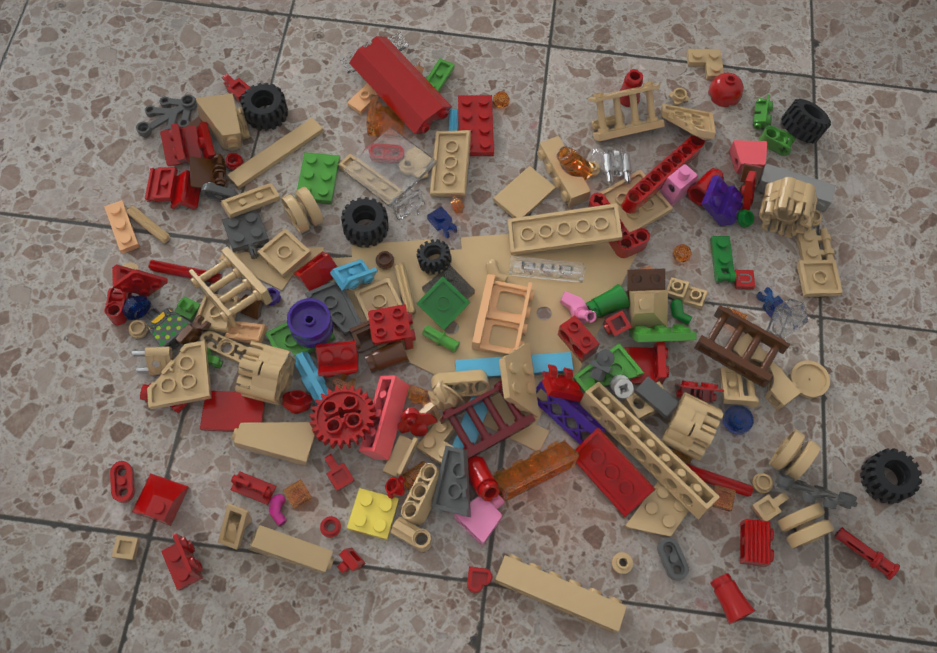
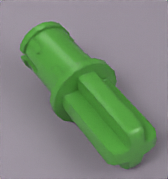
(441, 338)

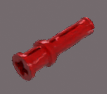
(875, 559)

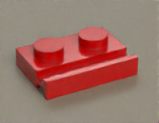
(161, 184)

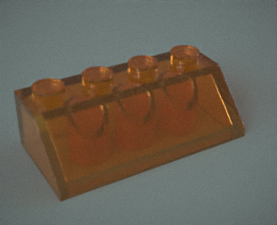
(535, 470)

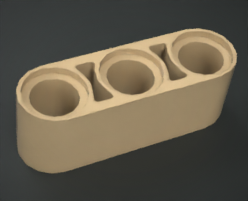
(469, 382)
(414, 501)

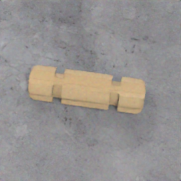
(610, 120)
(242, 124)

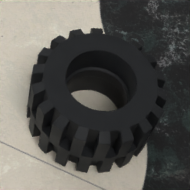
(266, 117)
(805, 121)
(362, 210)
(903, 468)

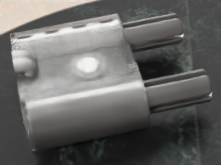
(616, 164)

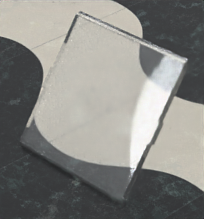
(390, 166)

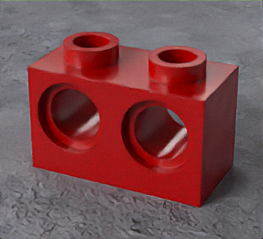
(578, 338)

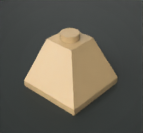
(648, 308)

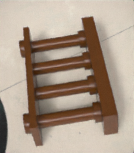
(731, 360)

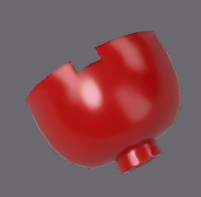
(726, 89)

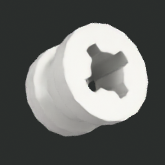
(621, 381)

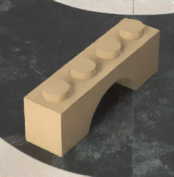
(573, 189)
(780, 388)

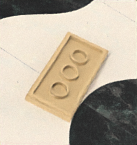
(452, 164)

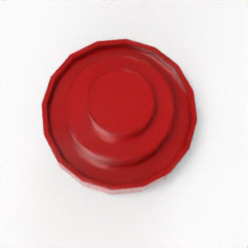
(296, 401)

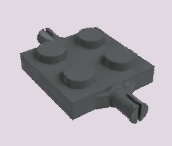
(246, 232)

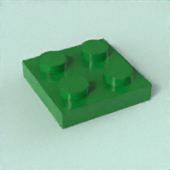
(443, 303)

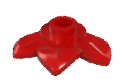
(415, 422)

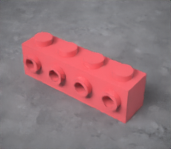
(389, 405)

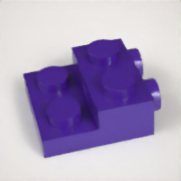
(722, 201)

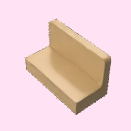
(401, 456)

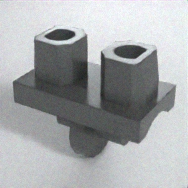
(601, 366)

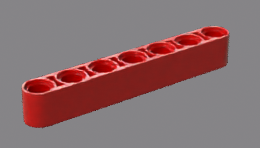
(654, 180)

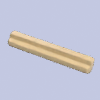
(148, 224)
(405, 288)

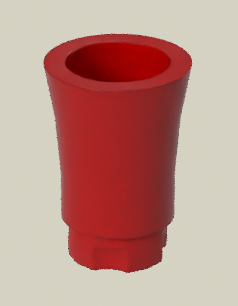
(632, 80)
(698, 190)
(482, 479)
(731, 598)

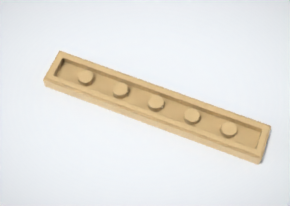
(275, 153)

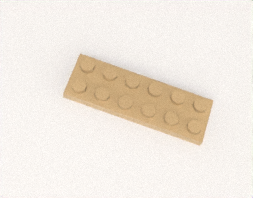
(564, 229)

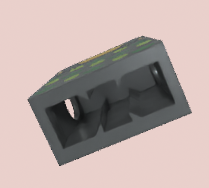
(166, 327)

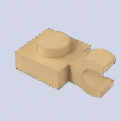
(768, 507)

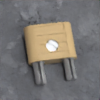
(156, 359)

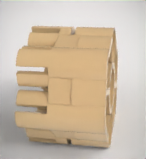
(790, 204)
(270, 373)
(690, 426)

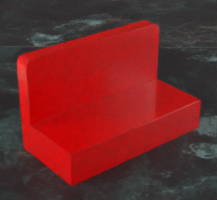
(184, 193)
(316, 271)

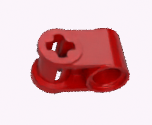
(115, 303)

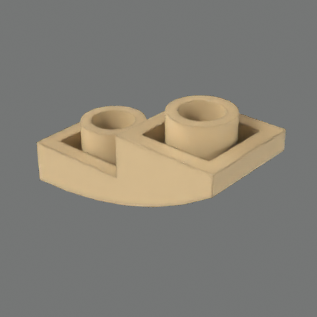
(688, 295)

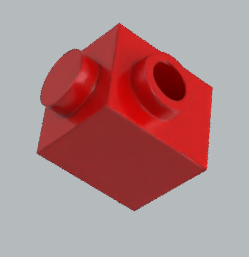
(616, 324)

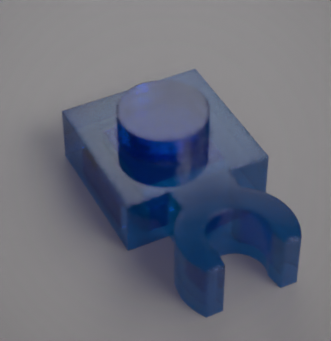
(441, 220)
(770, 302)

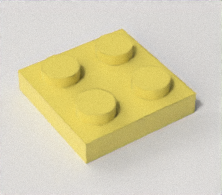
(373, 514)

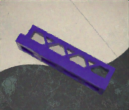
(574, 410)

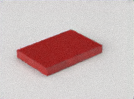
(228, 410)

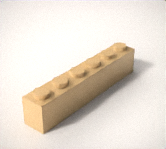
(561, 594)

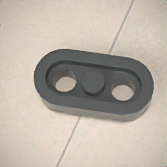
(218, 193)
(672, 559)

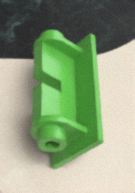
(764, 107)

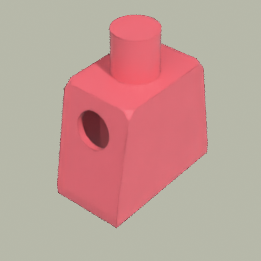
(748, 152)

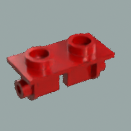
(252, 487)

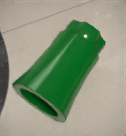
(609, 302)

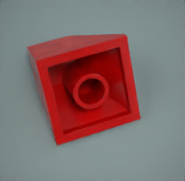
(160, 499)

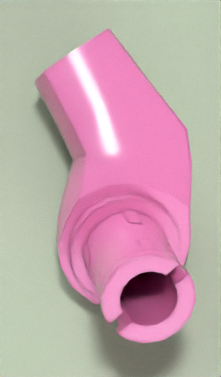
(577, 307)

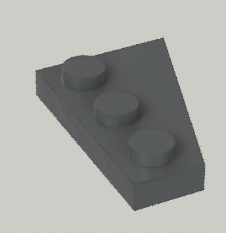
(339, 304)
(452, 486)

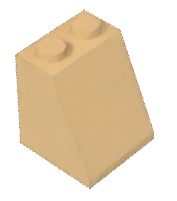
(222, 119)

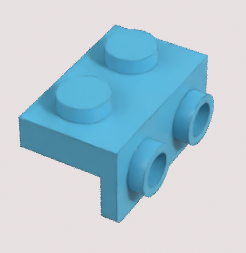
(353, 275)

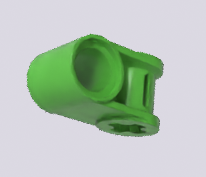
(777, 139)

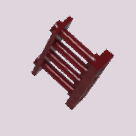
(487, 439)

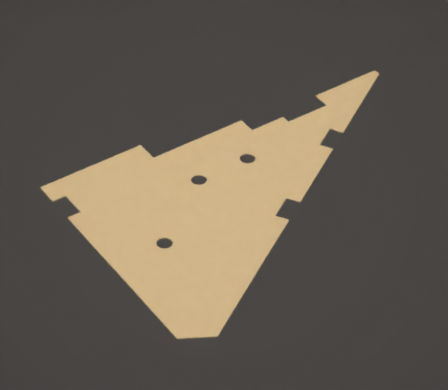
(602, 273)

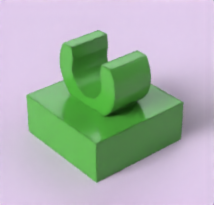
(187, 309)

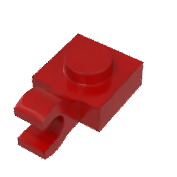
(236, 86)
(339, 475)

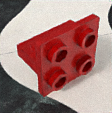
(180, 144)
(337, 358)

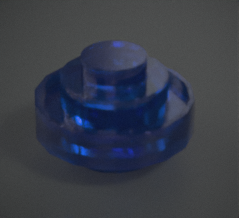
(136, 307)
(738, 419)

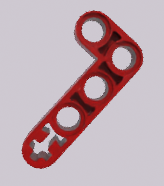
(629, 239)

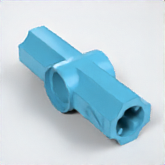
(309, 376)

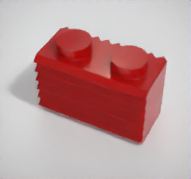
(756, 542)

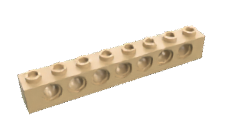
(649, 450)

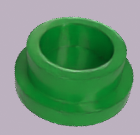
(745, 218)

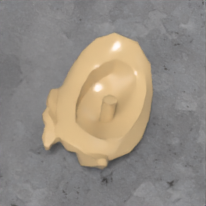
(445, 397)

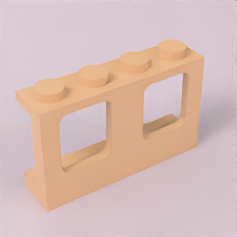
(490, 316)

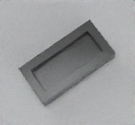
(656, 397)

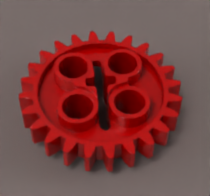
(346, 432)

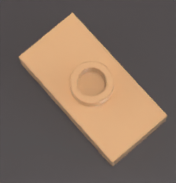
(361, 100)
(247, 332)

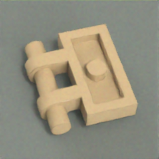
(809, 245)

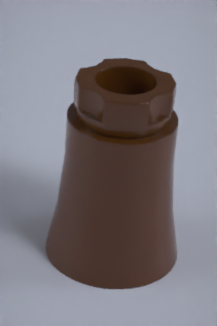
(387, 357)

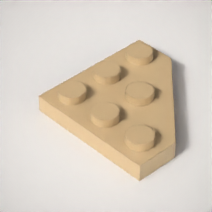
(694, 121)
(183, 379)

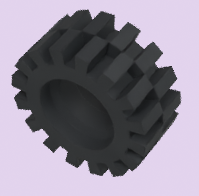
(436, 264)

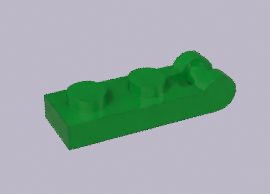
(722, 259)

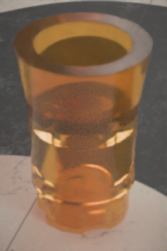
(574, 162)

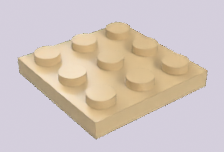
(647, 214)

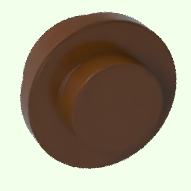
(384, 260)

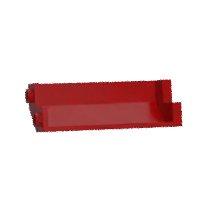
(400, 84)

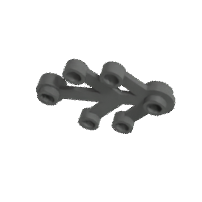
(185, 105)
(811, 493)

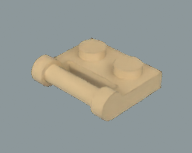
(733, 389)

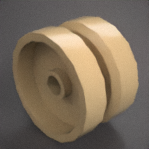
(302, 210)
(798, 457)
(806, 528)

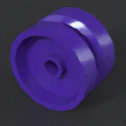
(310, 322)

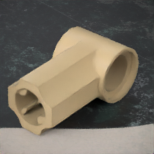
(410, 533)

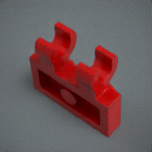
(563, 386)

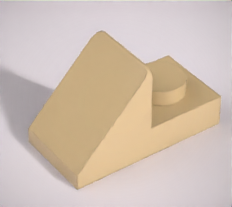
(233, 526)

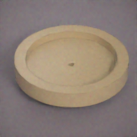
(810, 378)

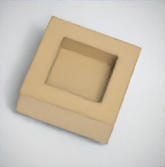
(125, 548)

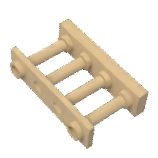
(636, 125)
(239, 270)

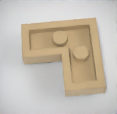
(707, 58)
(435, 440)

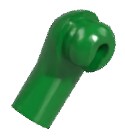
(678, 312)

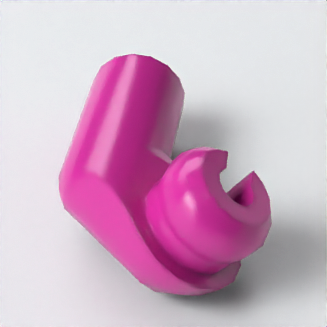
(275, 509)

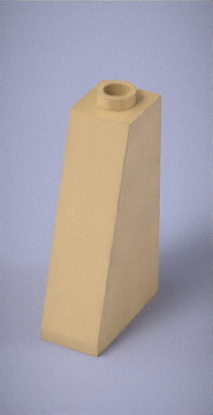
(277, 439)
(291, 550)

